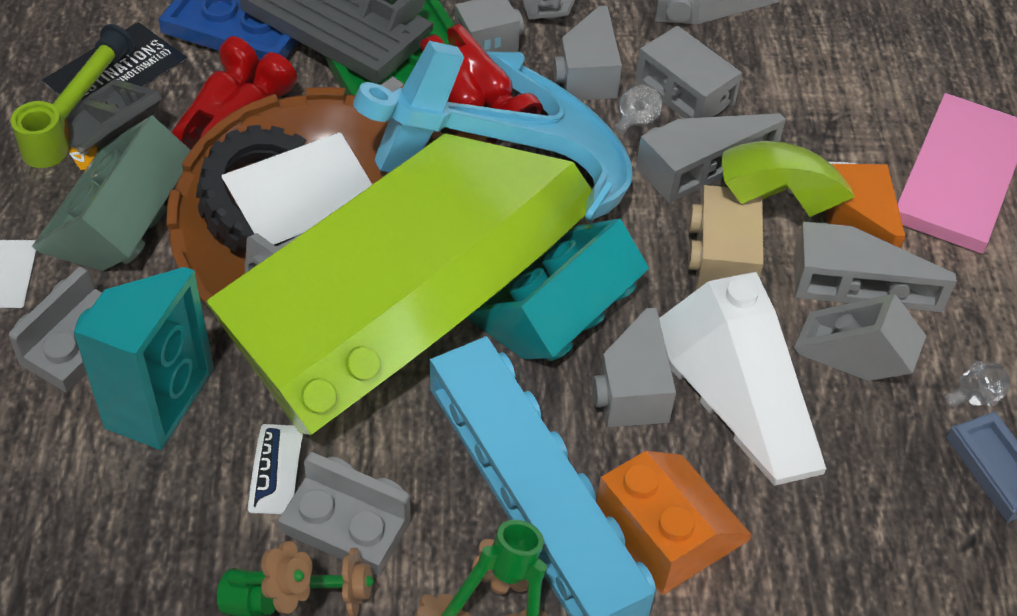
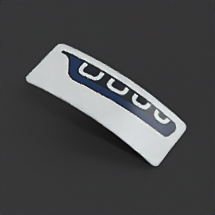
(274, 469)

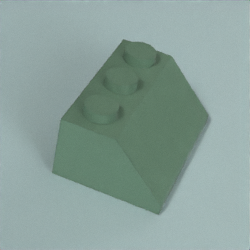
(116, 198)

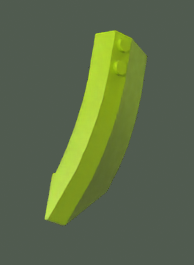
(395, 271)

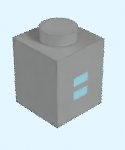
(491, 23)

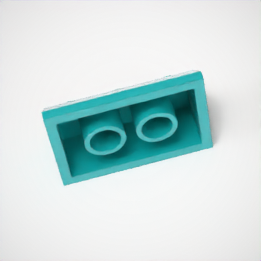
(563, 291)
(146, 354)

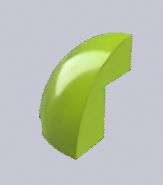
(775, 166)

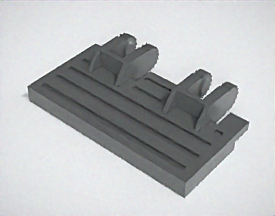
(358, 34)

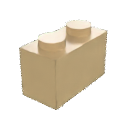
(727, 236)

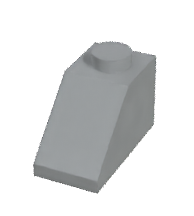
(590, 59)
(864, 338)
(636, 376)

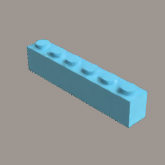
(538, 484)

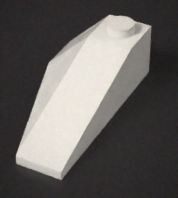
(738, 361)

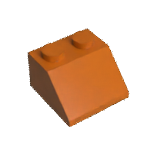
(669, 517)

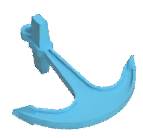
(568, 129)

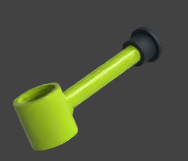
(41, 125)

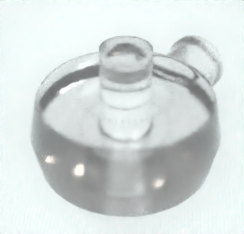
(639, 107)
(980, 385)

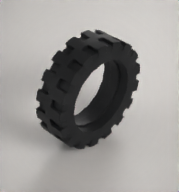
(236, 150)

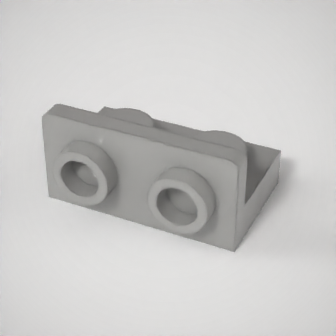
(46, 337)
(347, 510)

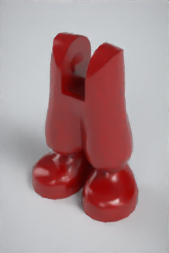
(482, 79)
(239, 85)

